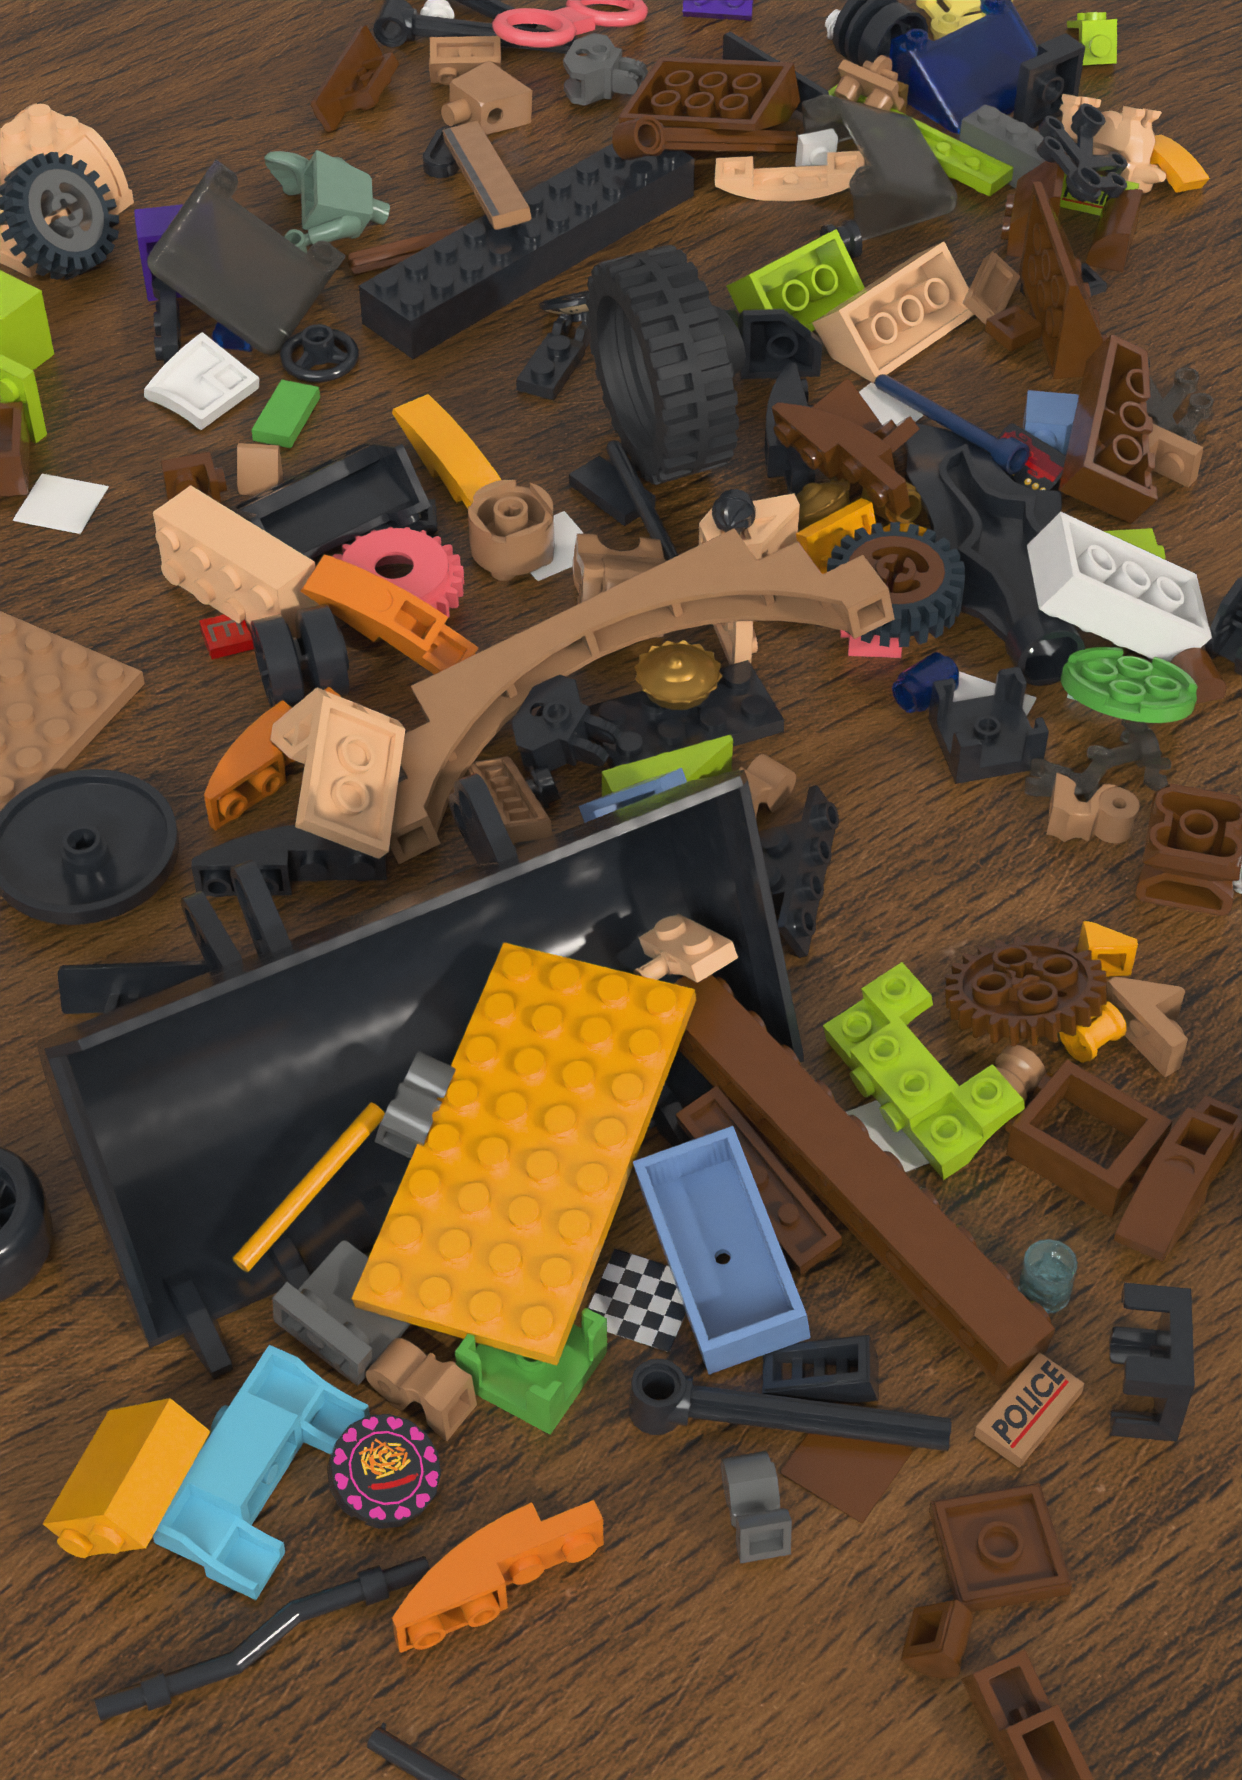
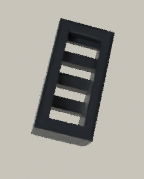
(839, 1387)

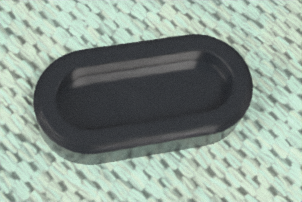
(437, 157)

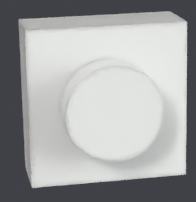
(813, 147)

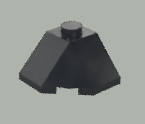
(774, 340)

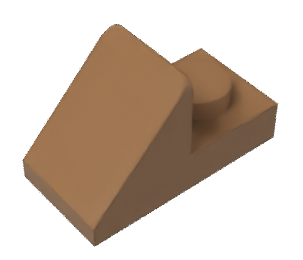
(1175, 456)
(1150, 1018)

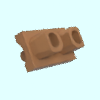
(873, 81)

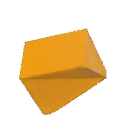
(1110, 947)

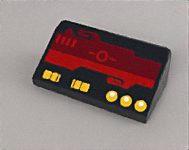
(1043, 465)

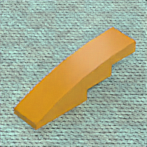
(445, 448)

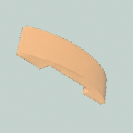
(787, 183)

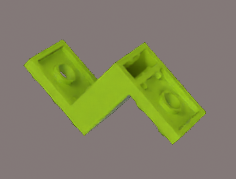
(23, 347)

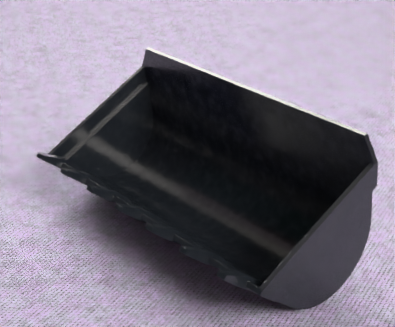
(237, 1082)

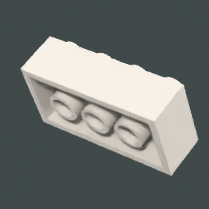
(1116, 590)

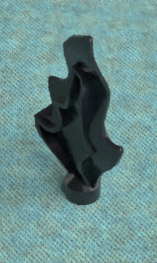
(990, 526)

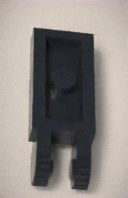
(554, 359)

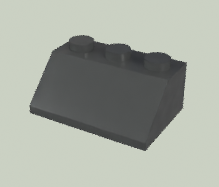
(1003, 139)

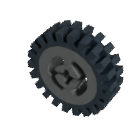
(43, 189)

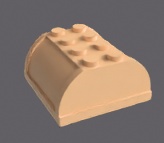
(44, 131)

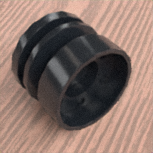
(868, 26)

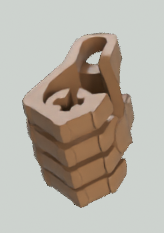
(602, 568)

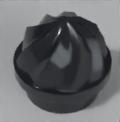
(734, 510)

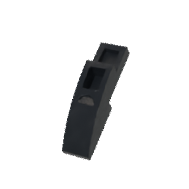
(778, 458)
(283, 857)

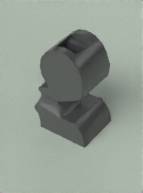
(411, 1112)
(754, 1507)

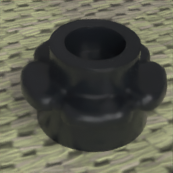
(542, 785)

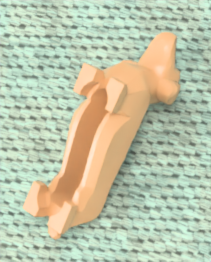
(1124, 133)

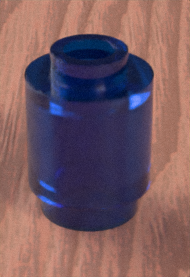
(915, 684)

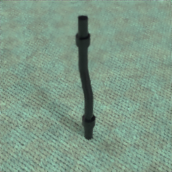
(157, 1688)

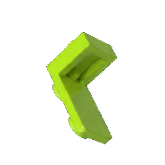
(1097, 36)

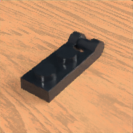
(166, 321)

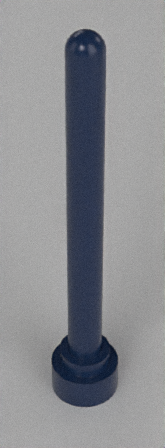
(1006, 452)

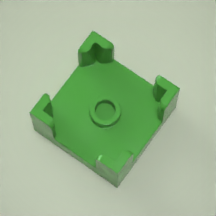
(533, 1388)

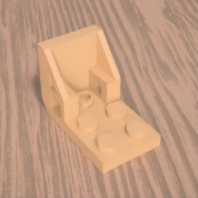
(772, 530)
(348, 769)

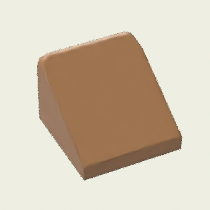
(258, 468)

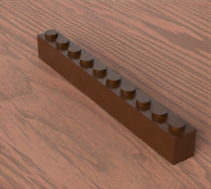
(864, 1185)

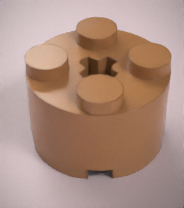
(511, 528)

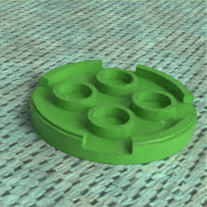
(1129, 685)

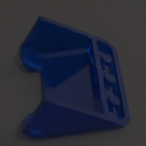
(965, 67)

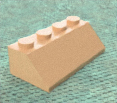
(897, 314)

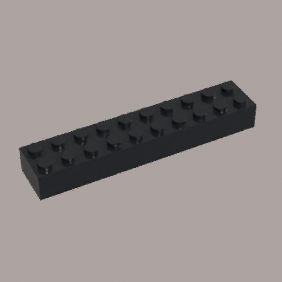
(486, 268)

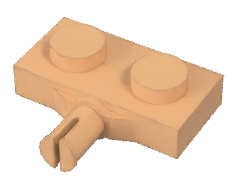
(684, 949)

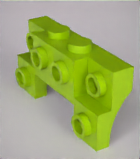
(912, 1087)

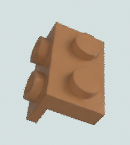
(457, 55)

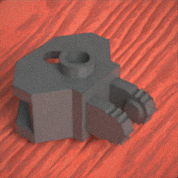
(601, 71)

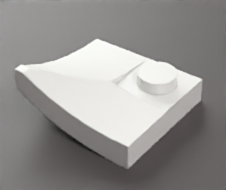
(201, 382)

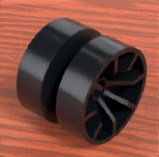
(314, 655)

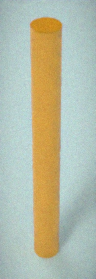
(308, 1187)

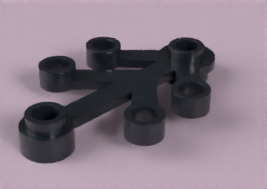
(1082, 180)

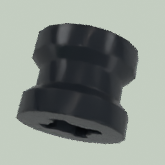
(849, 234)

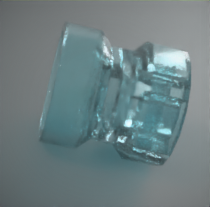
(1048, 1274)

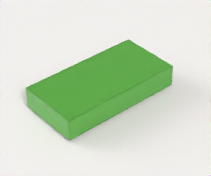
(285, 413)

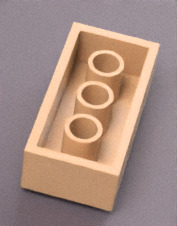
(230, 560)

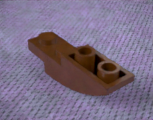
(845, 447)
(1180, 1177)

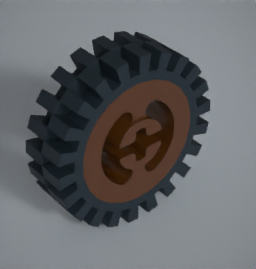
(918, 571)

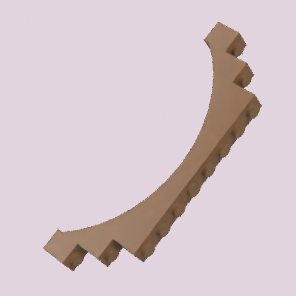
(697, 588)

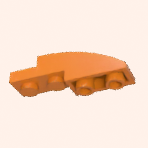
(387, 612)
(248, 770)
(473, 1576)

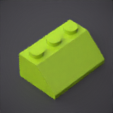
(801, 282)

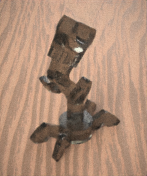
(1142, 749)

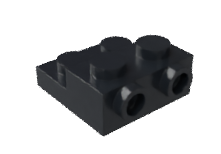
(1047, 77)

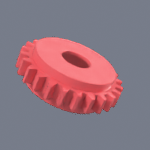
(436, 571)

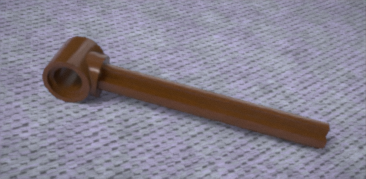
(650, 138)

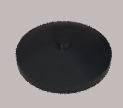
(85, 846)

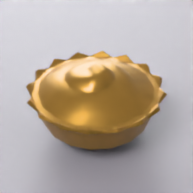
(821, 500)
(678, 674)

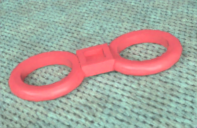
(567, 21)

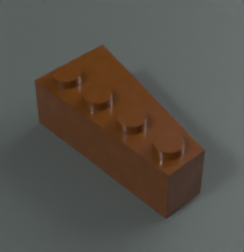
(1109, 438)

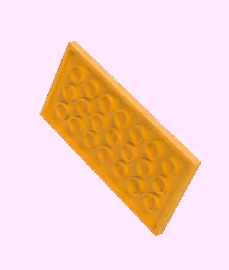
(527, 1153)

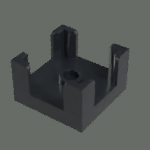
(986, 733)
(1155, 1362)

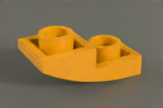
(1180, 166)

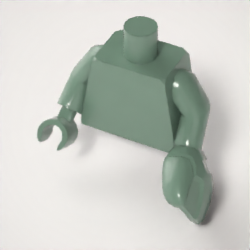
(333, 196)

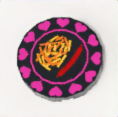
(383, 1471)

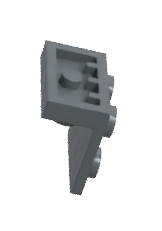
(327, 1320)

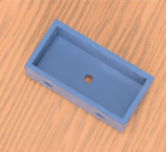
(711, 1206)

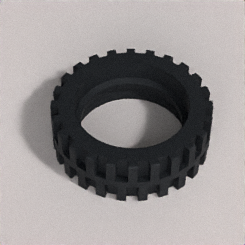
(662, 363)

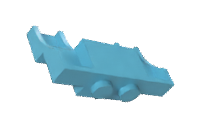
(244, 1462)

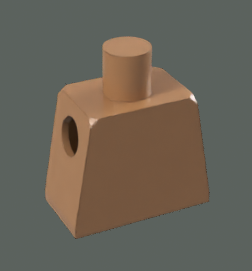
(490, 98)

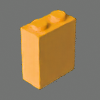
(126, 1479)

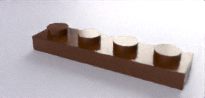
(797, 1222)

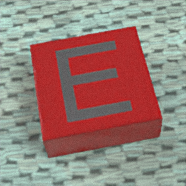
(225, 636)

